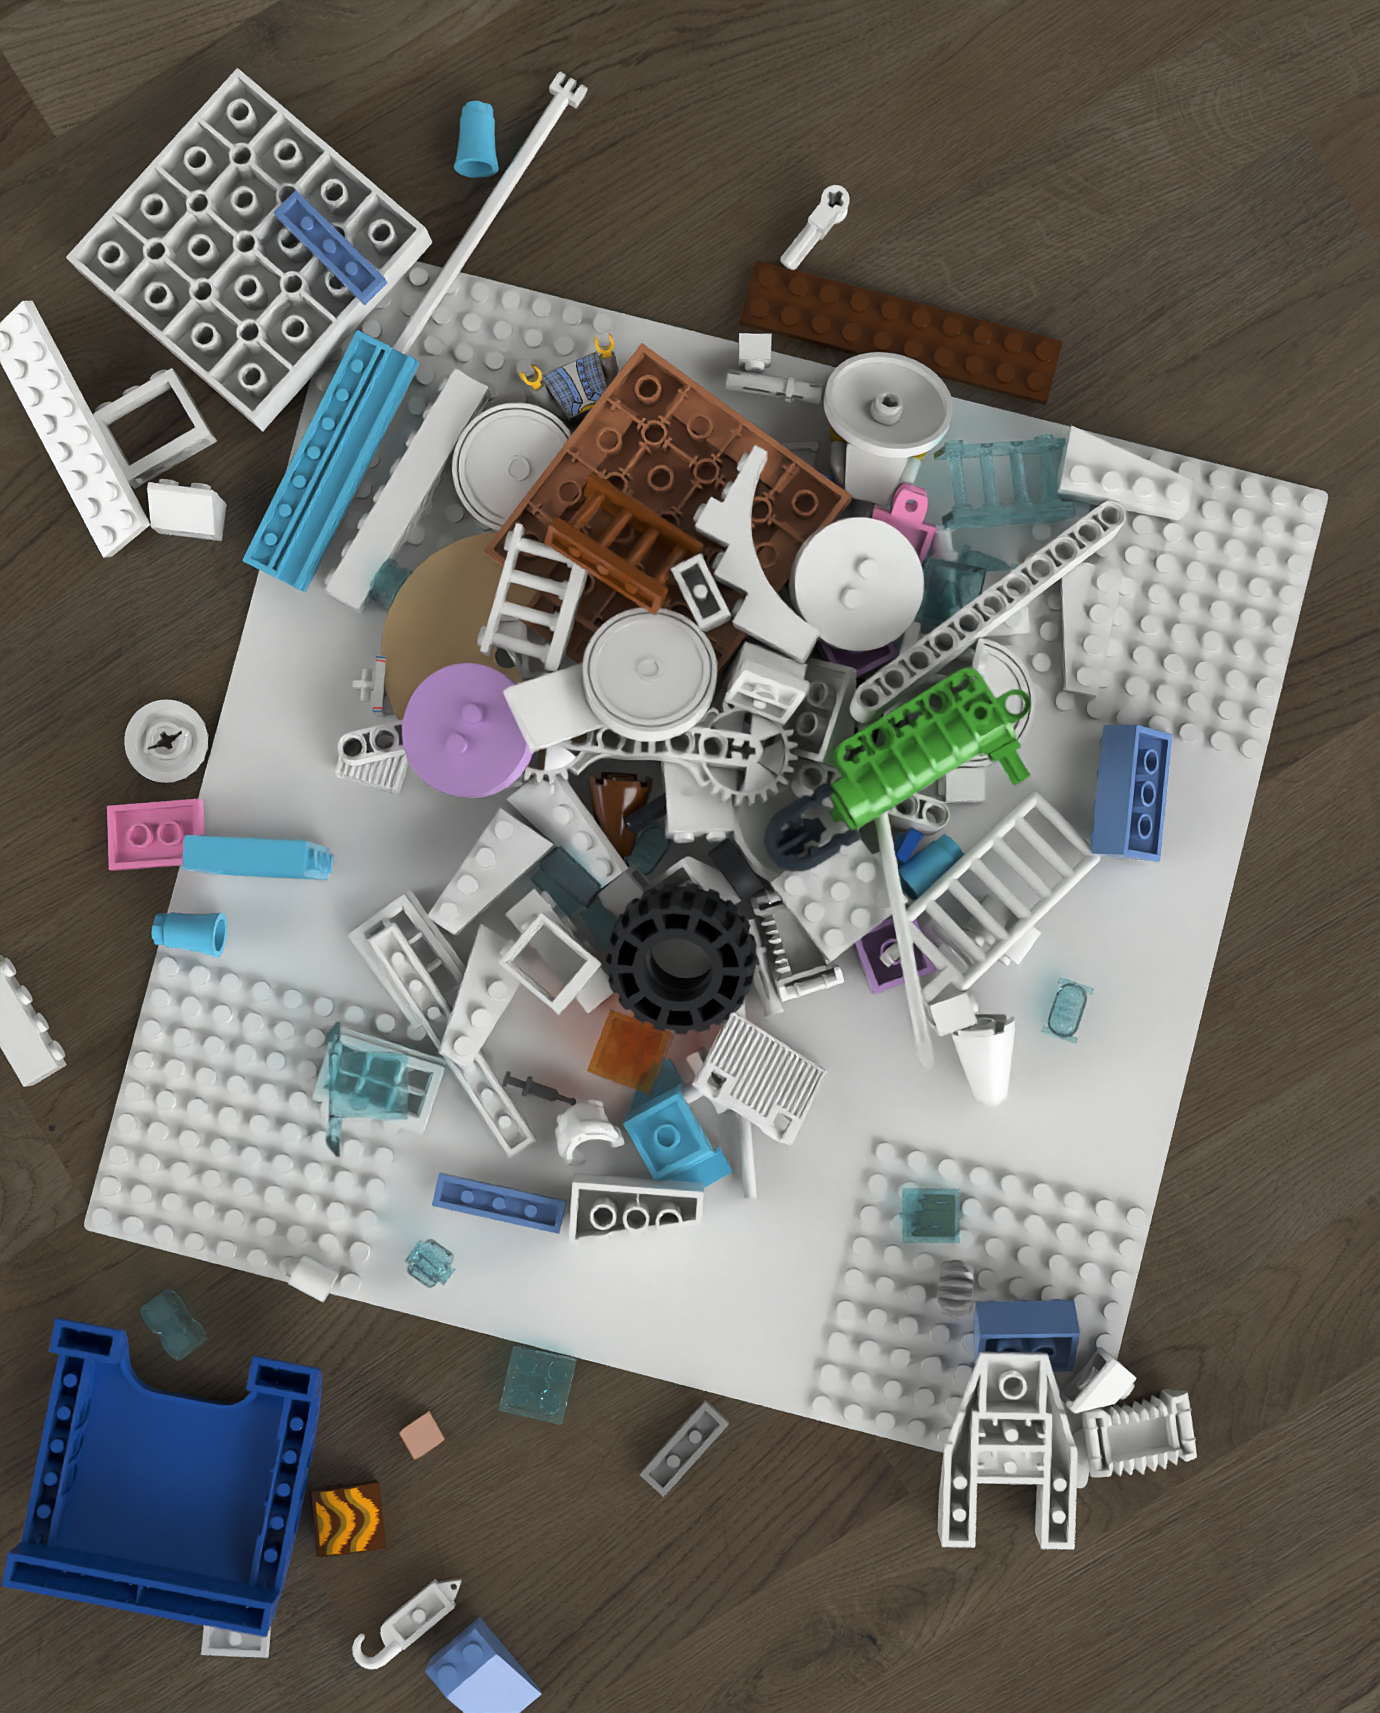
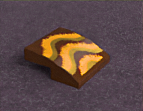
(347, 1519)

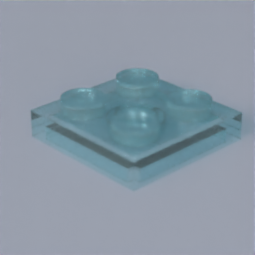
(537, 1384)

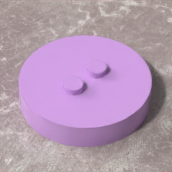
(464, 732)

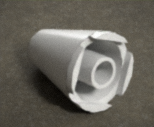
(987, 1055)

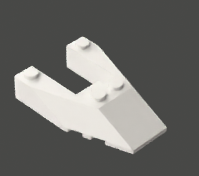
(1010, 1433)

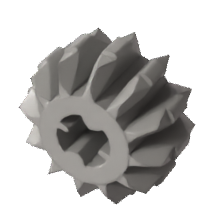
(955, 1288)

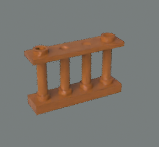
(606, 565)

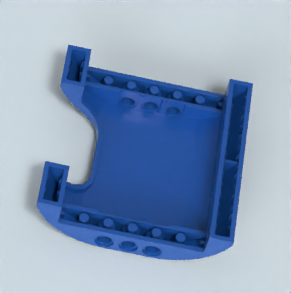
(166, 1493)

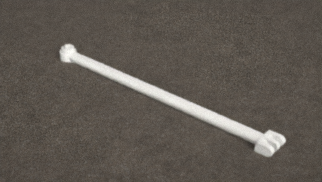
(562, 97)
(902, 931)

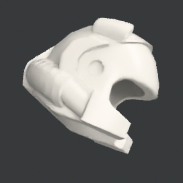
(583, 1123)

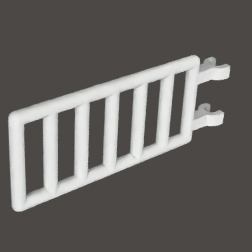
(1026, 917)

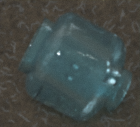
(430, 1263)

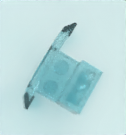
(363, 1086)

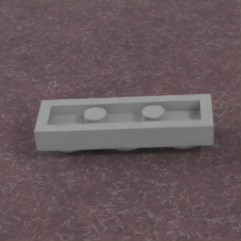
(684, 1448)

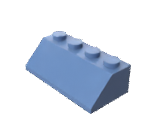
(1131, 792)

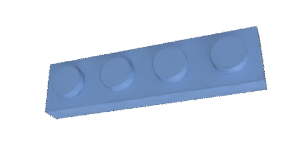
(330, 247)
(499, 1203)

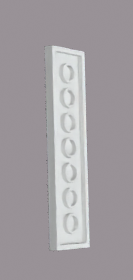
(69, 431)

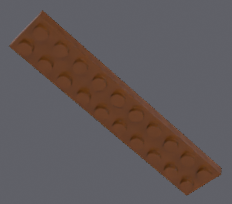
(871, 321)

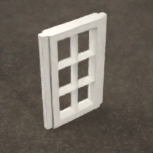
(428, 930)
(416, 1060)

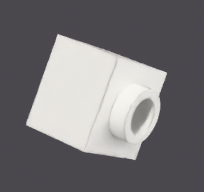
(754, 352)

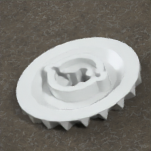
(146, 732)

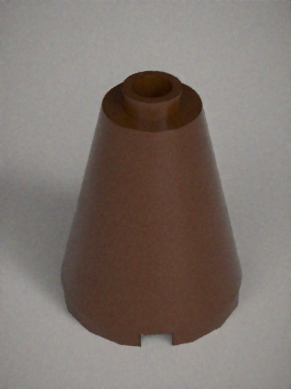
(614, 799)

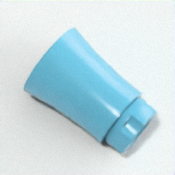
(476, 142)
(928, 866)
(191, 932)

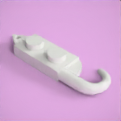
(410, 1622)

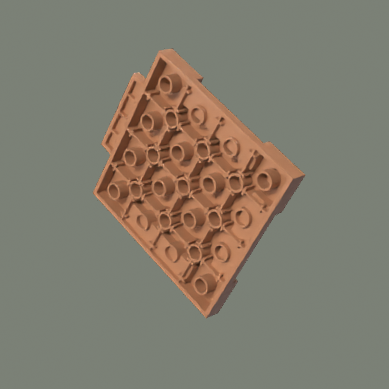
(671, 452)

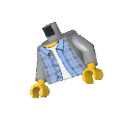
(577, 386)

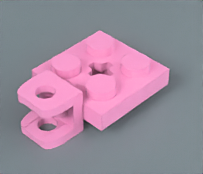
(909, 517)

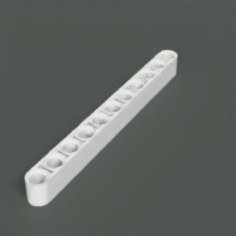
(981, 621)

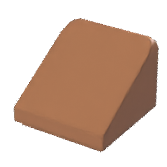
(421, 1435)

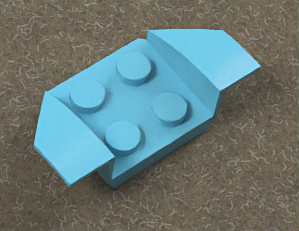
(671, 1135)

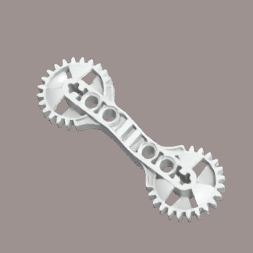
(726, 729)

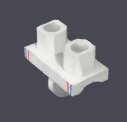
(380, 699)

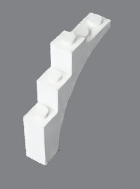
(729, 525)

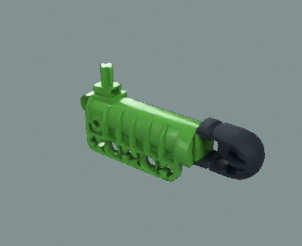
(908, 761)

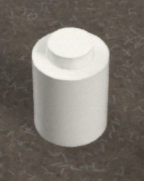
(311, 1277)

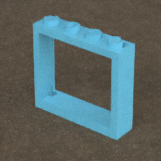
(257, 857)

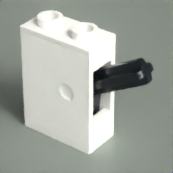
(685, 805)

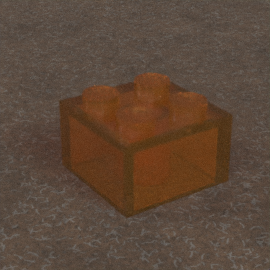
(630, 1053)

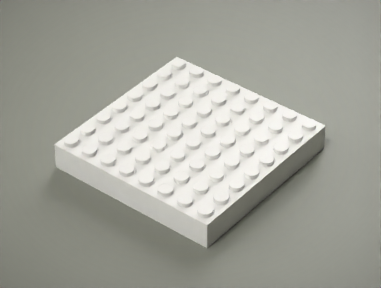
(215, 269)

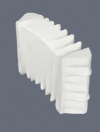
(798, 957)
(1139, 1435)

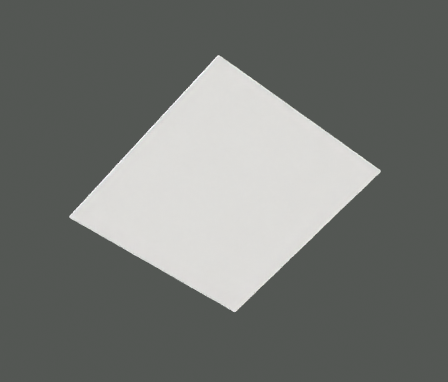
(807, 1285)

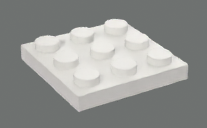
(837, 898)

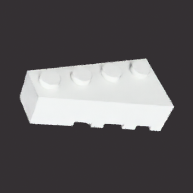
(1103, 472)
(491, 868)
(630, 1206)

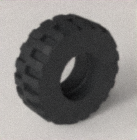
(672, 1000)

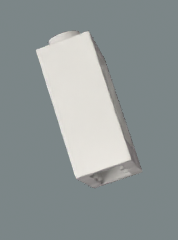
(513, 949)

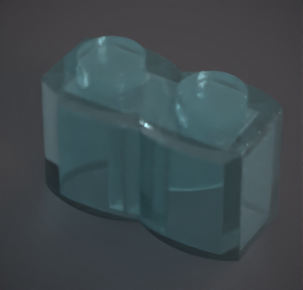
(169, 1319)

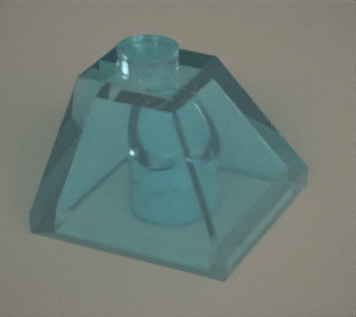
(947, 590)

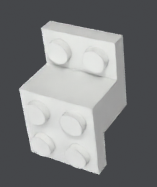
(765, 683)

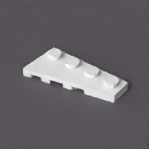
(1088, 612)
(568, 824)
(481, 997)

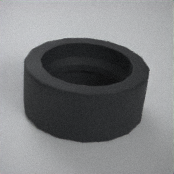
(735, 869)

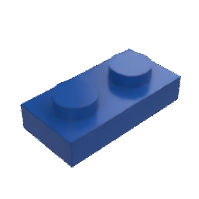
(905, 843)

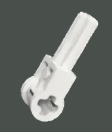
(818, 225)

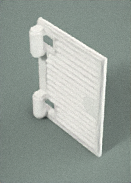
(760, 1077)

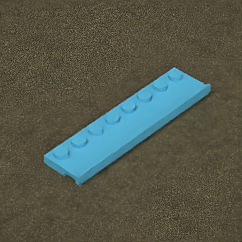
(331, 461)

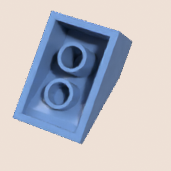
(481, 1673)

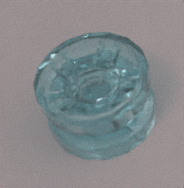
(388, 582)

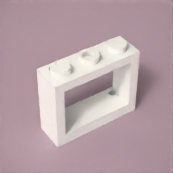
(169, 454)

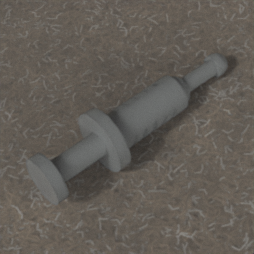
(536, 1089)

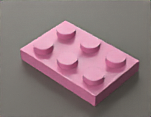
(152, 833)

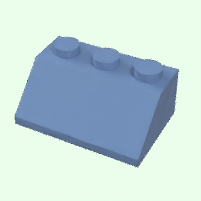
(1028, 1327)

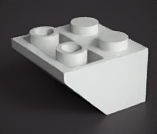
(186, 510)

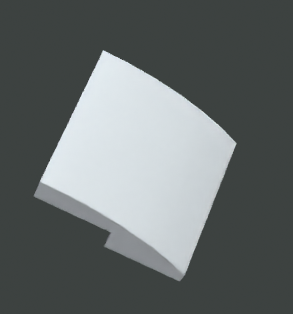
(231, 1643)

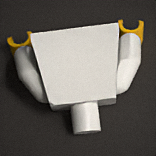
(869, 476)

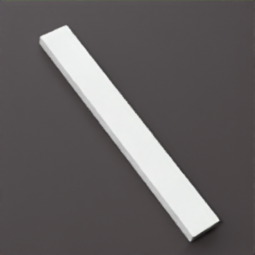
(434, 1013)

